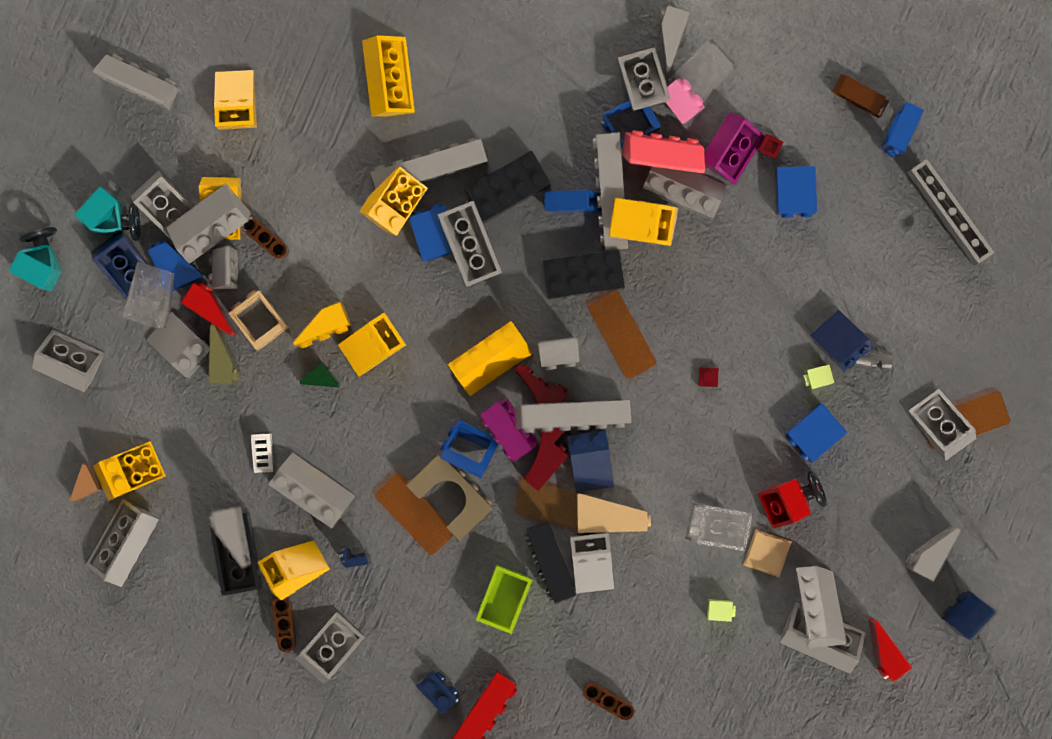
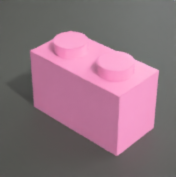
(683, 100)

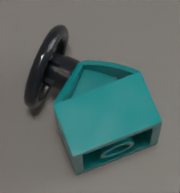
(105, 215)
(40, 263)

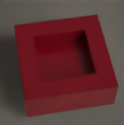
(770, 146)
(708, 377)

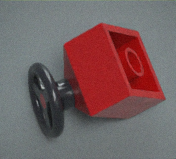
(789, 501)

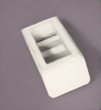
(268, 437)

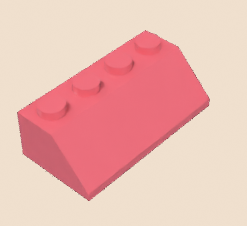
(664, 152)

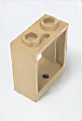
(271, 334)

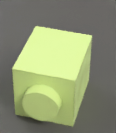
(818, 377)
(720, 610)

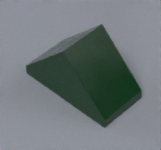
(320, 377)

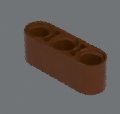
(860, 96)
(273, 240)
(282, 633)
(614, 708)

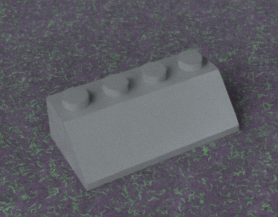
(136, 81)
(686, 190)
(208, 223)
(469, 243)
(312, 490)
(122, 542)
(819, 607)
(840, 656)

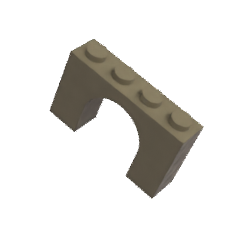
(475, 506)

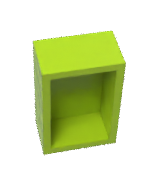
(504, 599)

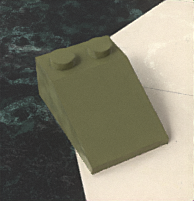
(222, 364)

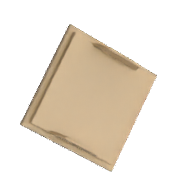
(767, 553)

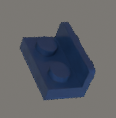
(357, 559)
(438, 691)

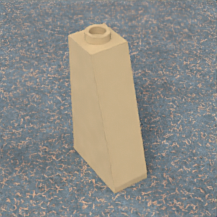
(607, 516)

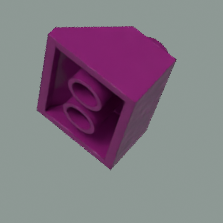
(732, 147)
(502, 422)

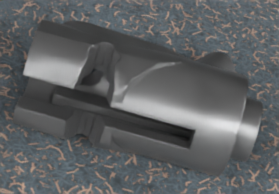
(876, 356)

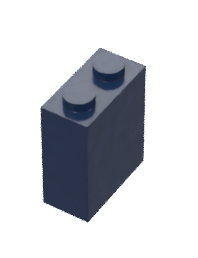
(841, 341)

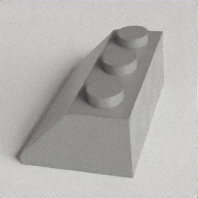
(67, 360)

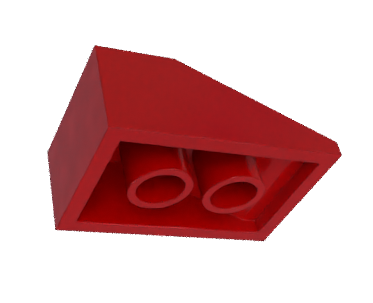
(207, 305)
(887, 655)

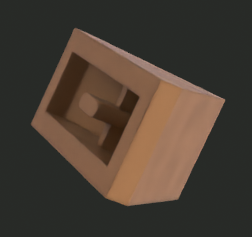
(85, 484)

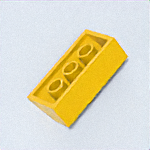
(388, 76)
(490, 358)

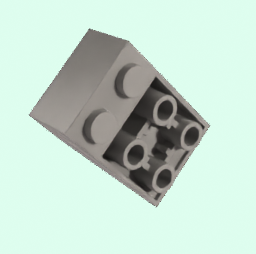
(592, 562)

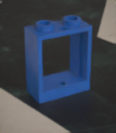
(647, 112)
(902, 129)
(475, 436)

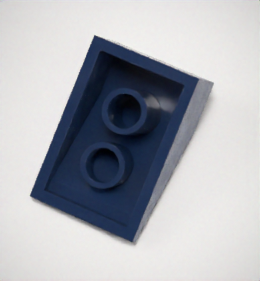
(118, 261)
(590, 461)
(968, 615)

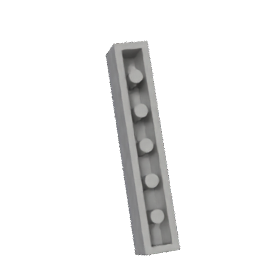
(437, 163)
(610, 183)
(950, 212)
(573, 414)

